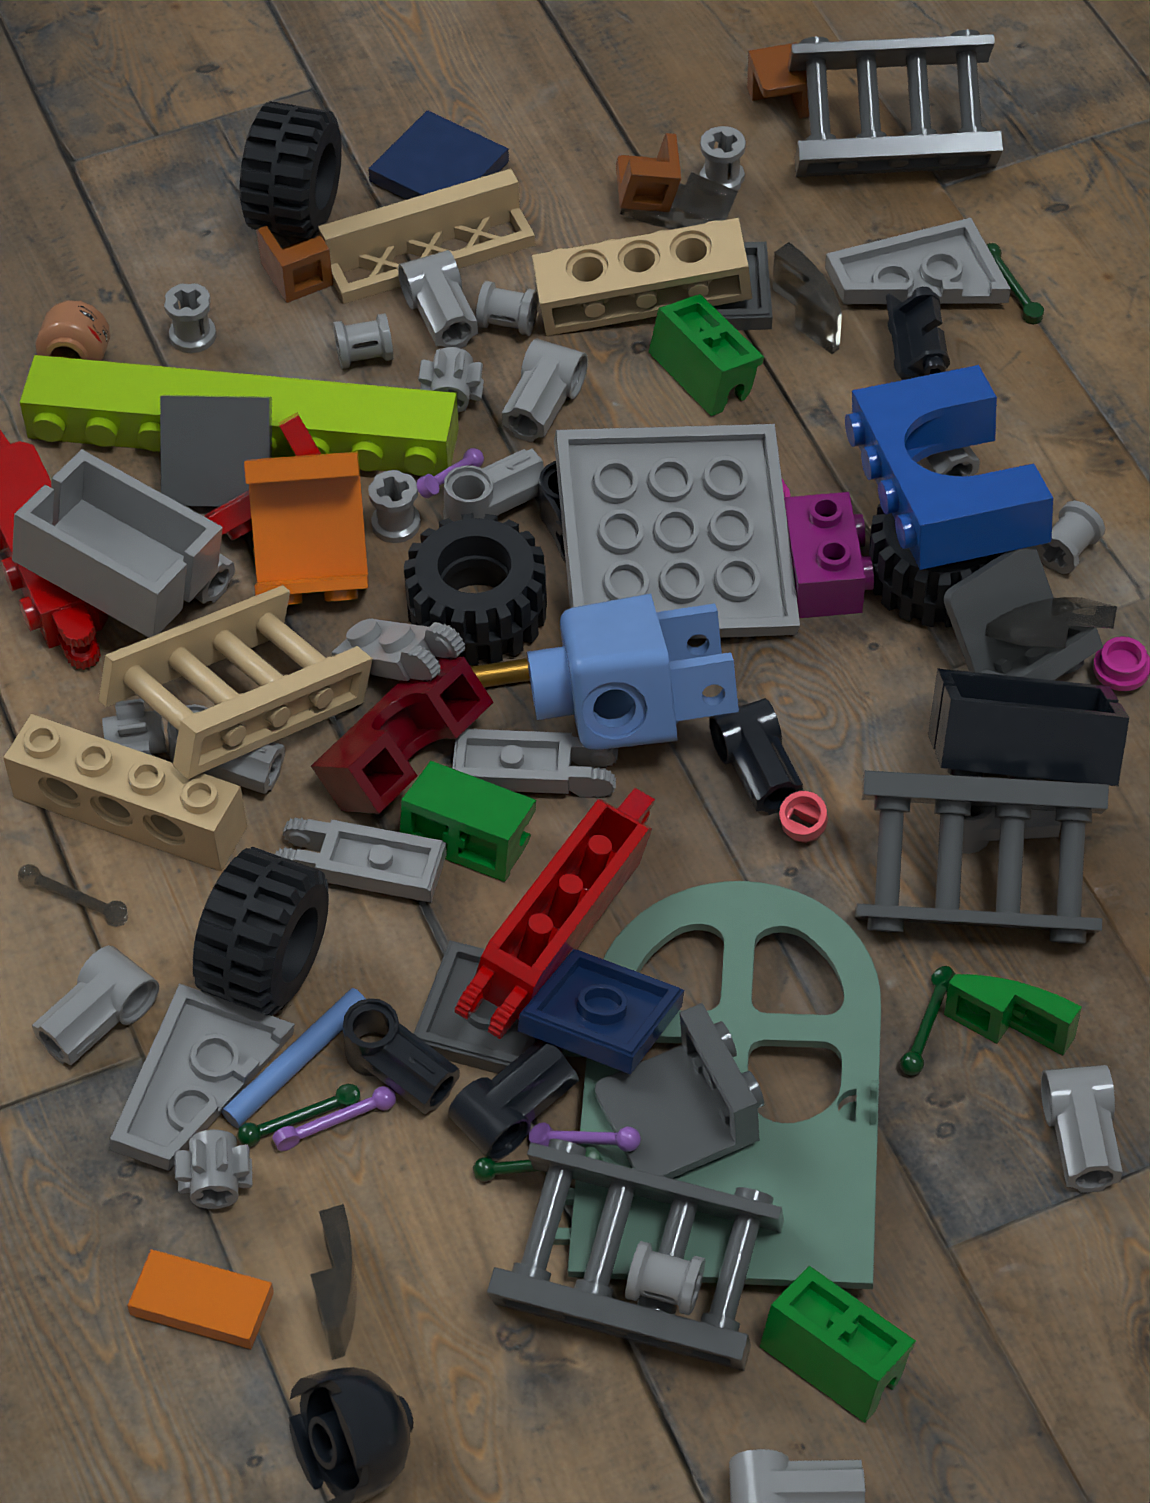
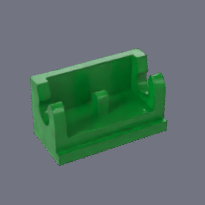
(704, 352)
(471, 816)
(836, 1343)

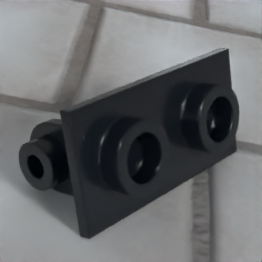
(915, 334)

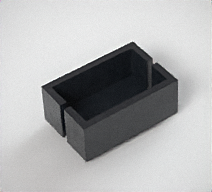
(1027, 728)

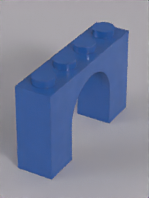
(935, 513)

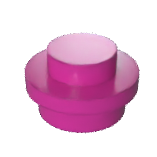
(1122, 664)

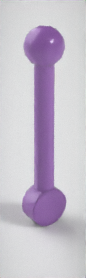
(429, 484)
(289, 1136)
(626, 1139)

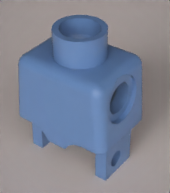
(632, 672)

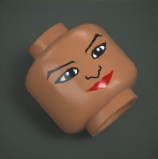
(74, 332)

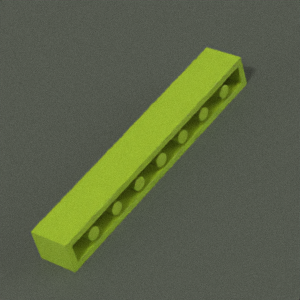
(121, 408)

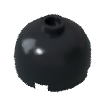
(350, 1432)

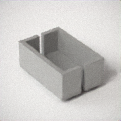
(116, 543)

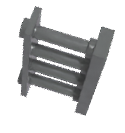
(872, 149)
(1013, 804)
(591, 1301)

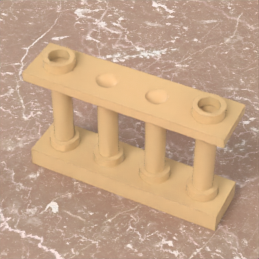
(237, 720)

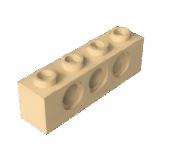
(640, 274)
(125, 792)

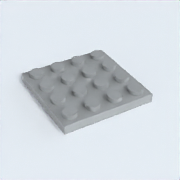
(681, 518)

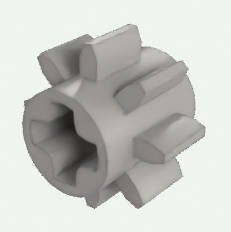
(453, 372)
(136, 727)
(213, 1169)

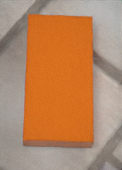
(201, 1299)

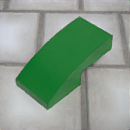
(995, 1004)

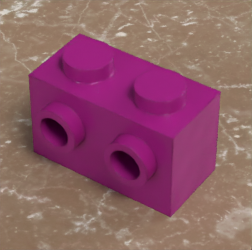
(827, 554)

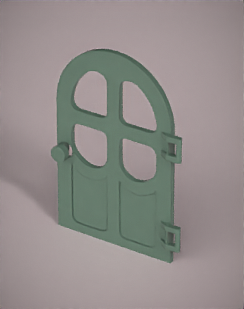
(812, 1168)

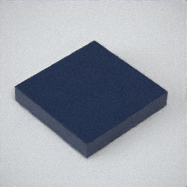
(435, 157)
(601, 1011)

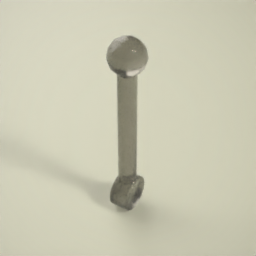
(114, 911)

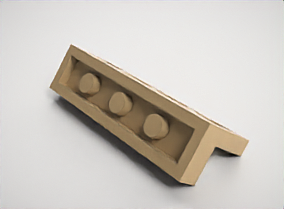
(421, 227)

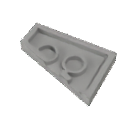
(942, 257)
(193, 1070)

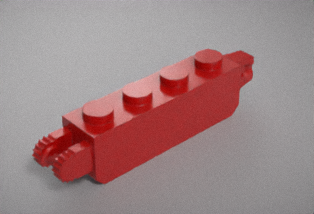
(57, 613)
(559, 909)

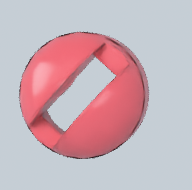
(807, 807)

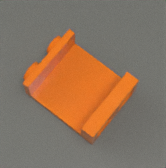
(308, 525)

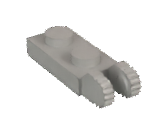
(403, 649)
(535, 762)
(367, 857)

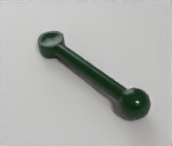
(1032, 311)
(912, 1061)
(346, 1095)
(486, 1169)

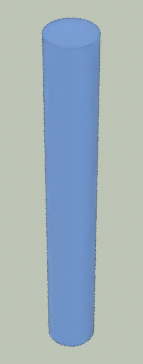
(290, 1061)

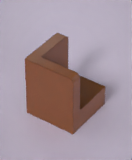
(771, 77)
(650, 181)
(295, 268)

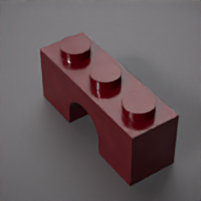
(371, 759)

